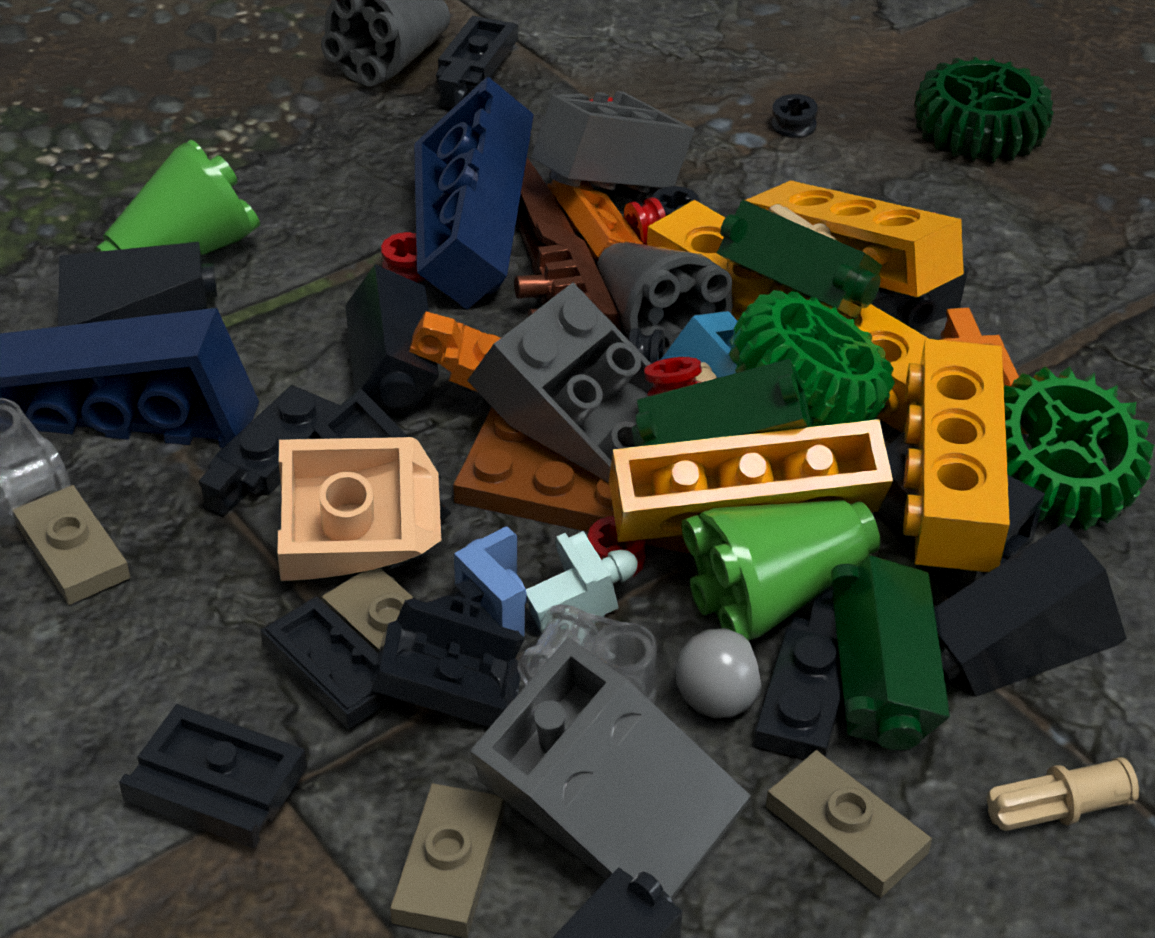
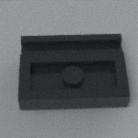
(214, 775)

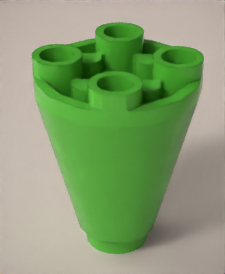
(184, 204)
(772, 558)

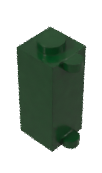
(800, 259)
(730, 405)
(888, 652)

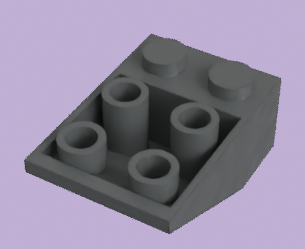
(567, 381)
(607, 772)

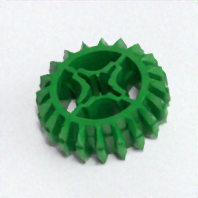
(835, 359)
(1065, 428)

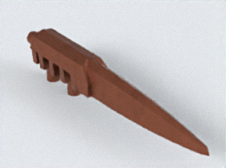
(555, 250)

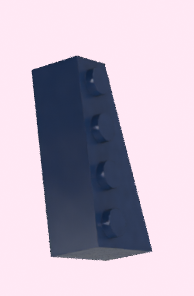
(470, 192)
(131, 375)

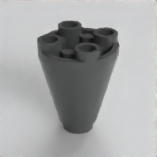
(380, 37)
(662, 287)

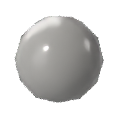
(718, 673)

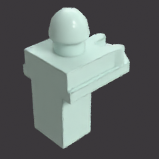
(586, 579)

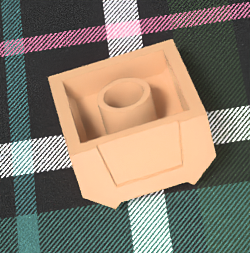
(354, 505)

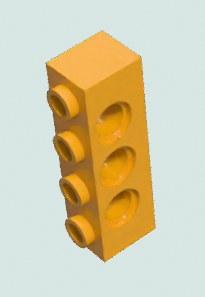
(912, 244)
(958, 456)
(675, 481)

